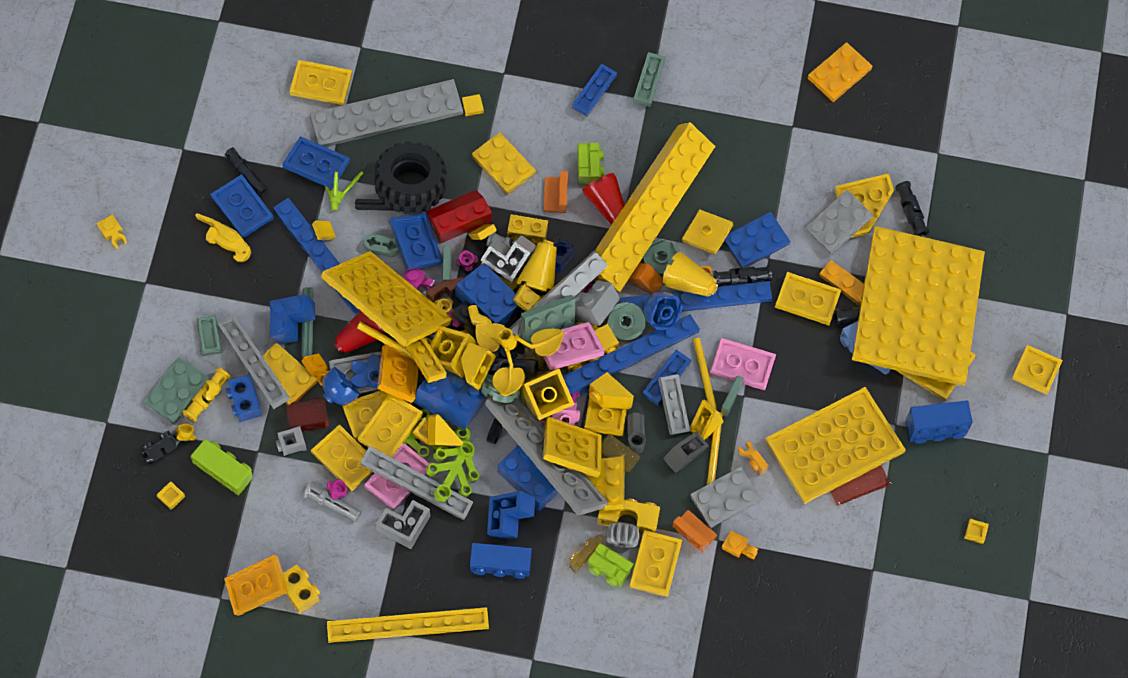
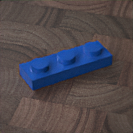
(594, 90)
(675, 365)

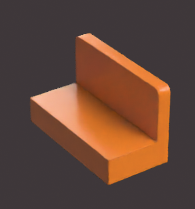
(556, 193)
(694, 530)

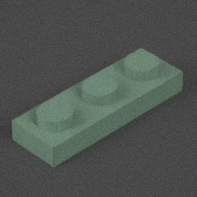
(649, 79)

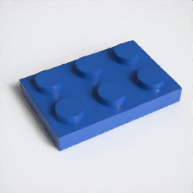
(315, 162)
(242, 206)
(756, 240)
(416, 241)

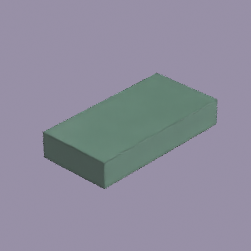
(447, 263)
(209, 335)
(729, 401)

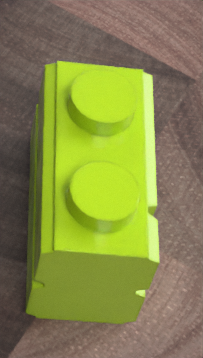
(589, 162)
(610, 565)

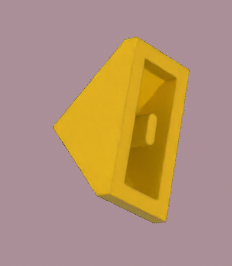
(706, 420)
(440, 433)

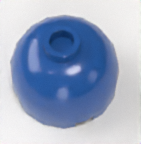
(662, 309)
(338, 388)

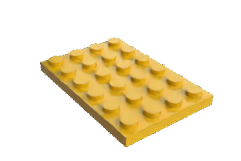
(386, 298)
(835, 445)

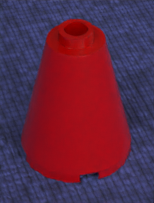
(605, 196)
(353, 338)

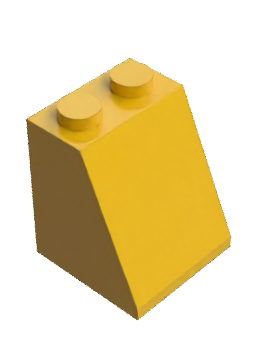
(546, 394)

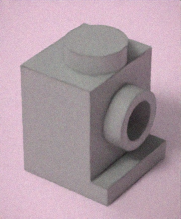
(292, 435)

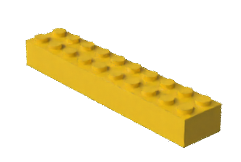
(652, 203)

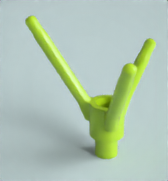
(335, 195)

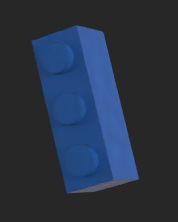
(500, 560)

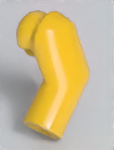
(476, 318)

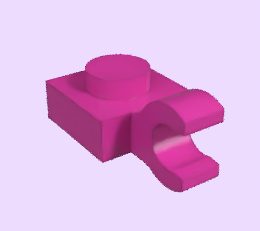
(417, 279)

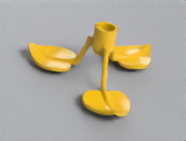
(493, 335)

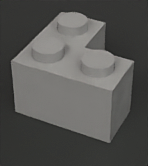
(508, 260)
(595, 304)
(404, 528)

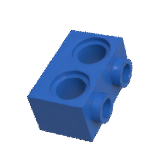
(247, 397)

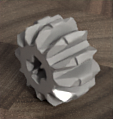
(622, 535)

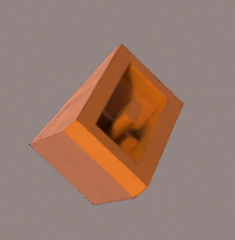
(646, 278)

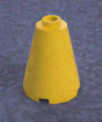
(540, 268)
(688, 277)

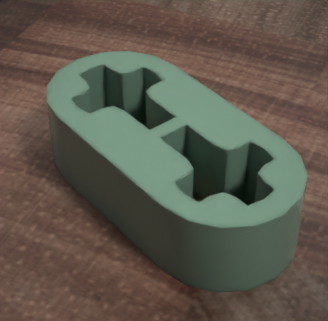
(381, 245)

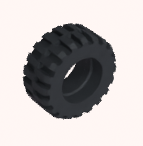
(410, 158)

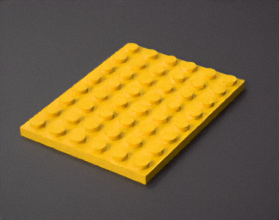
(918, 306)

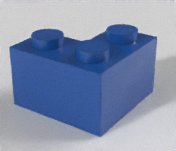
(286, 315)
(505, 514)

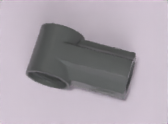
(636, 432)

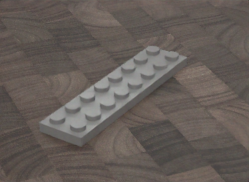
(386, 113)
(529, 435)

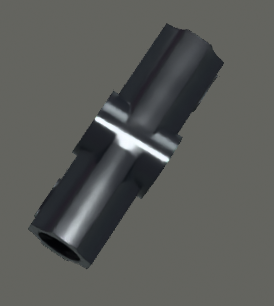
(529, 367)

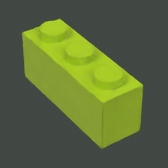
(222, 466)

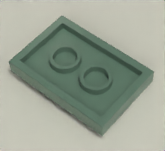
(553, 315)
(175, 390)

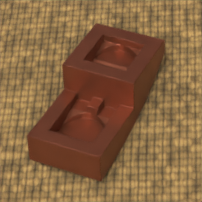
(447, 287)

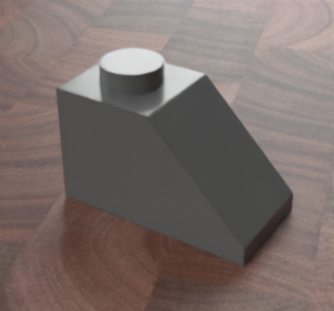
(685, 452)

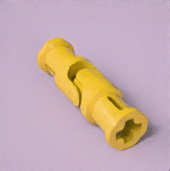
(207, 392)

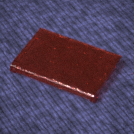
(860, 486)

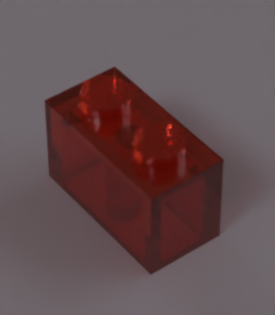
(308, 415)

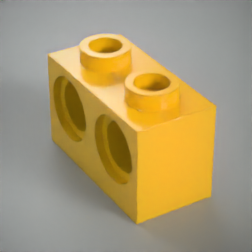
(530, 228)
(302, 586)

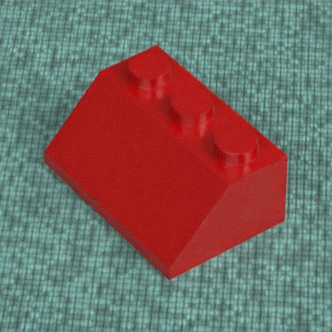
(459, 216)

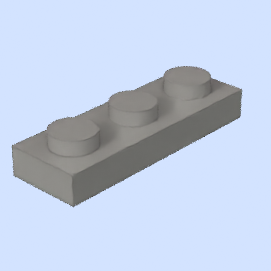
(674, 404)

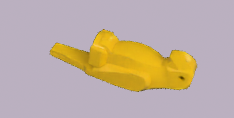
(226, 238)

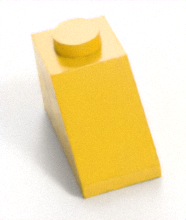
(476, 364)
(610, 393)

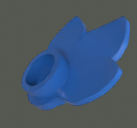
(366, 371)

